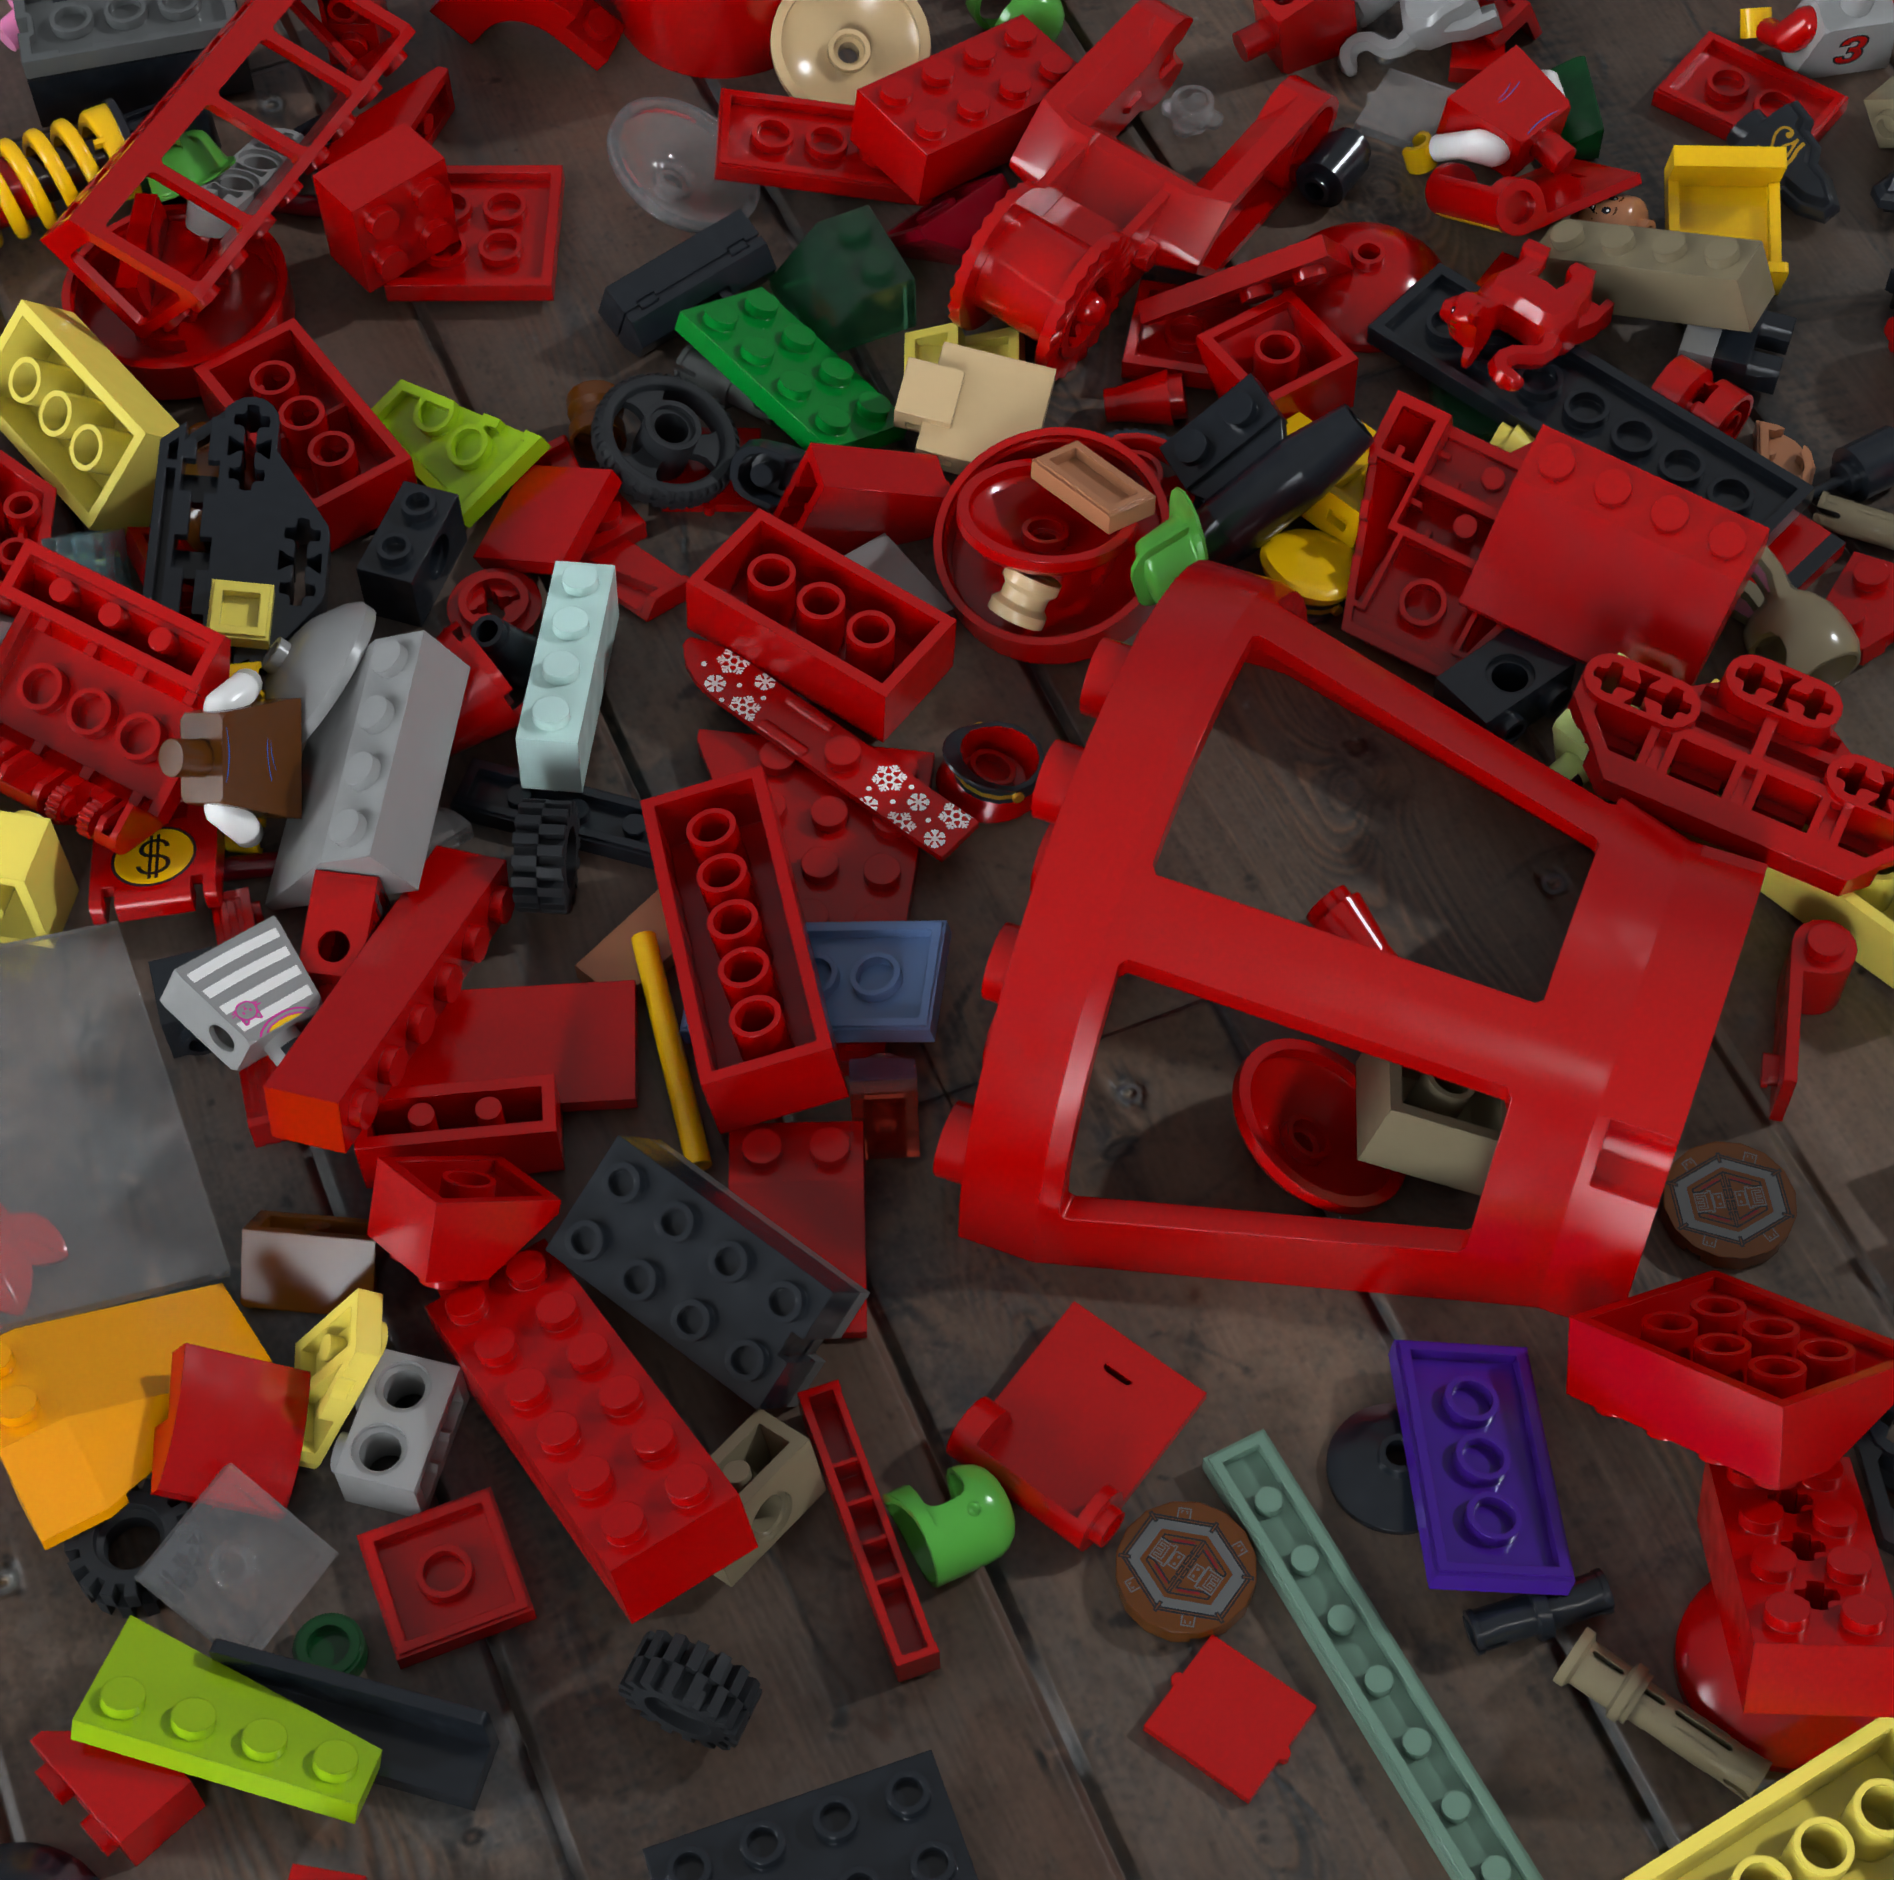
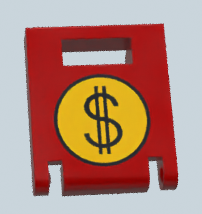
(161, 871)

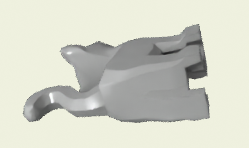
(1425, 27)

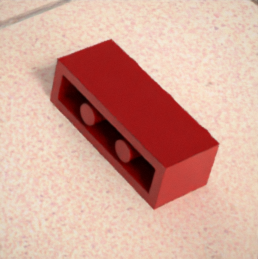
(477, 1117)

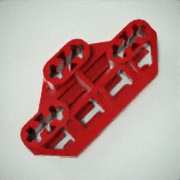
(1758, 753)

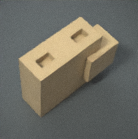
(970, 402)

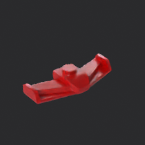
(642, 581)

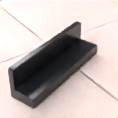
(426, 1741)

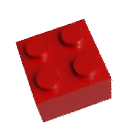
(386, 207)

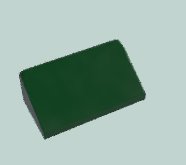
(1584, 123)

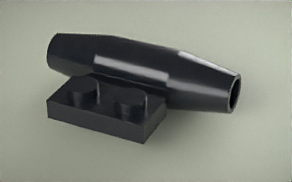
(1256, 474)

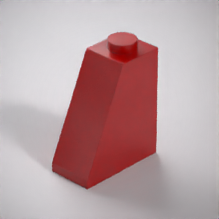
(859, 493)

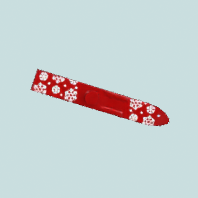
(828, 749)

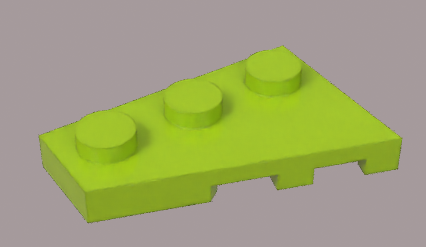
(458, 447)

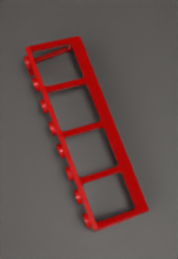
(199, 90)

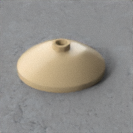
(813, 32)

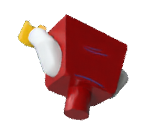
(1500, 121)

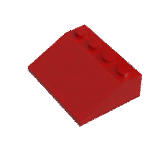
(1612, 560)
(1734, 1375)

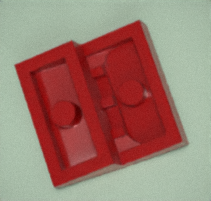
(227, 1413)

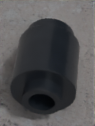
(1334, 167)

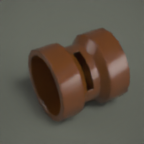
(581, 407)

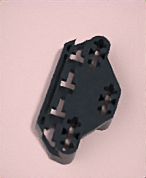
(249, 531)

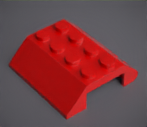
(92, 695)

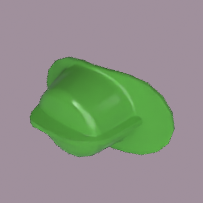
(195, 158)
(1168, 550)

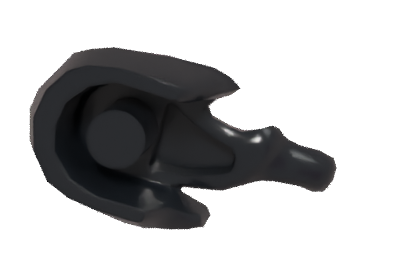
(763, 471)

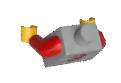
(1826, 35)

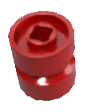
(1693, 389)

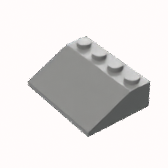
(375, 771)

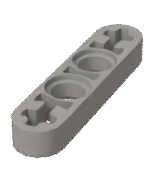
(239, 184)

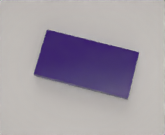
(1480, 1469)

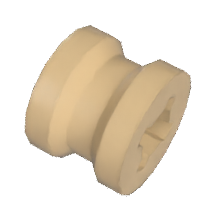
(1024, 598)

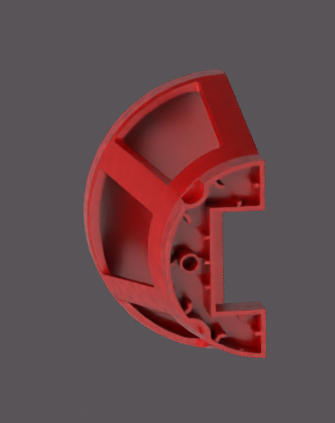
(1587, 1075)

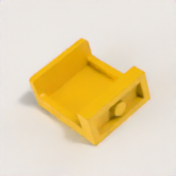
(1728, 195)

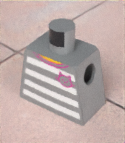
(245, 996)

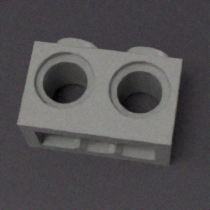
(415, 1434)

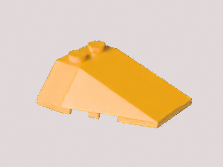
(88, 1397)

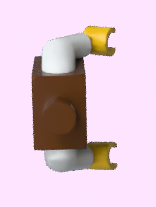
(240, 758)

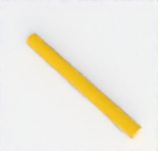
(671, 1049)

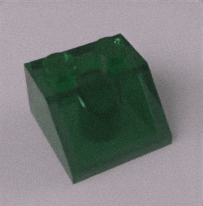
(847, 282)

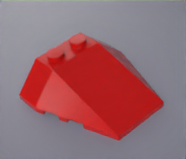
(1420, 534)

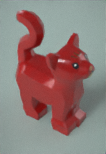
(1530, 311)

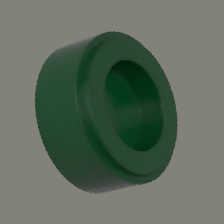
(333, 1643)

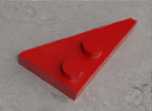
(1251, 280)

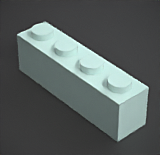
(567, 677)

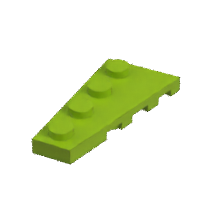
(213, 1723)

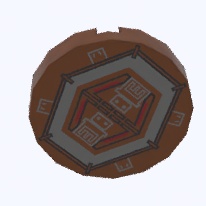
(1728, 1205)
(1185, 1571)

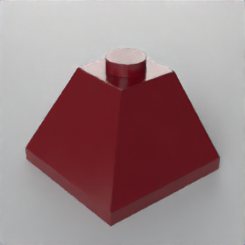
(946, 224)

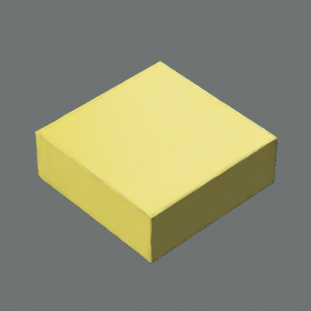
(242, 612)

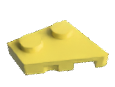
(341, 1359)

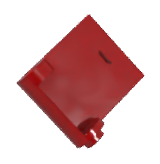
(1077, 1437)

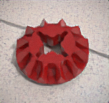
(507, 588)

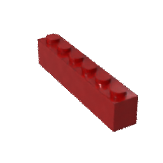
(388, 1001)

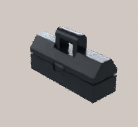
(700, 270)

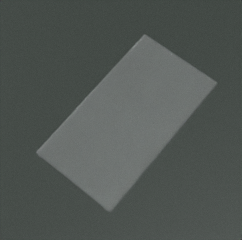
(91, 1139)

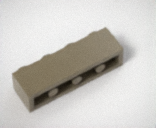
(1665, 272)

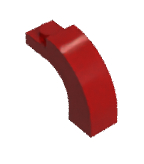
(575, 23)

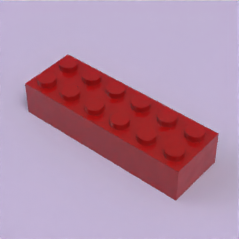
(742, 951)
(592, 1431)

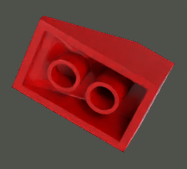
(812, 1187)

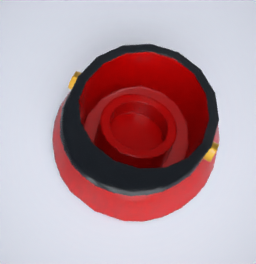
(990, 770)

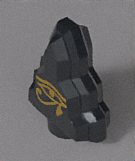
(1805, 185)

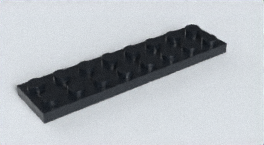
(1591, 404)

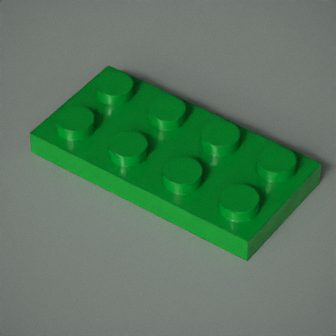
(789, 372)

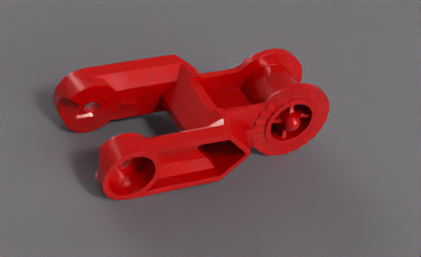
(1105, 213)

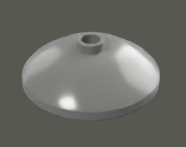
(319, 660)

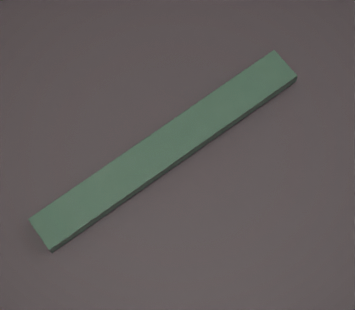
(1366, 1665)

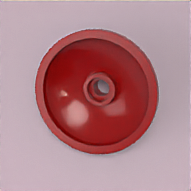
(1384, 269)
(1029, 527)
(1301, 1126)
(1710, 1689)

